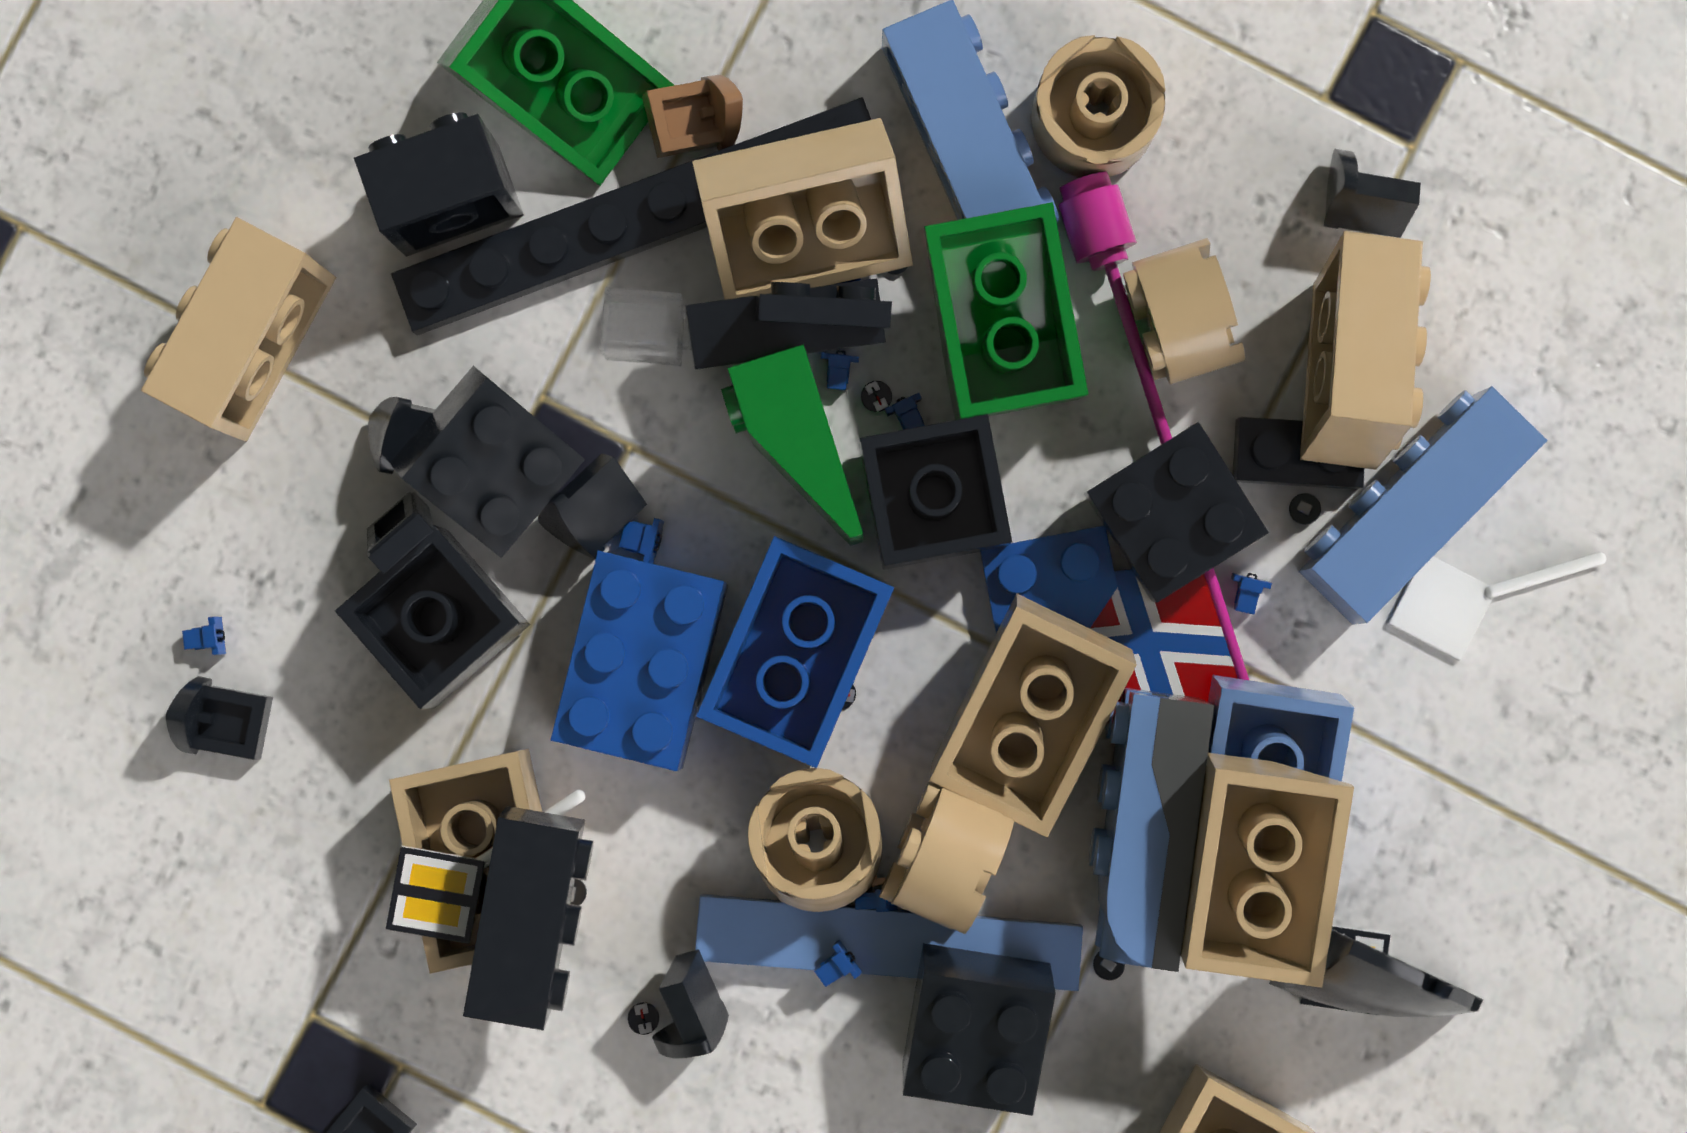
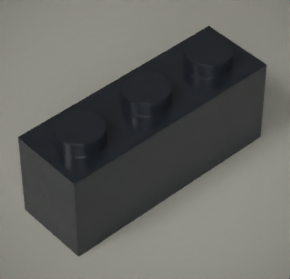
(527, 918)

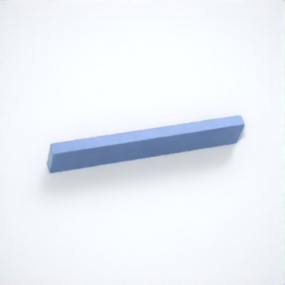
(882, 942)

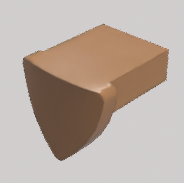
(694, 115)

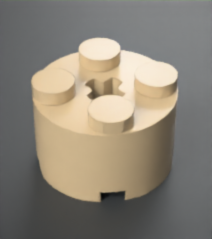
(1095, 72)
(1186, 312)
(783, 825)
(947, 858)

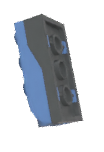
(1149, 825)

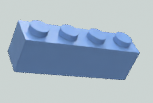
(961, 113)
(1421, 504)

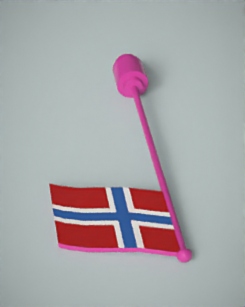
(1189, 631)

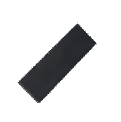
(727, 334)

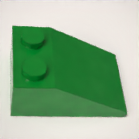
(556, 78)
(1005, 312)
(787, 424)

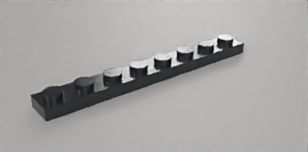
(575, 237)

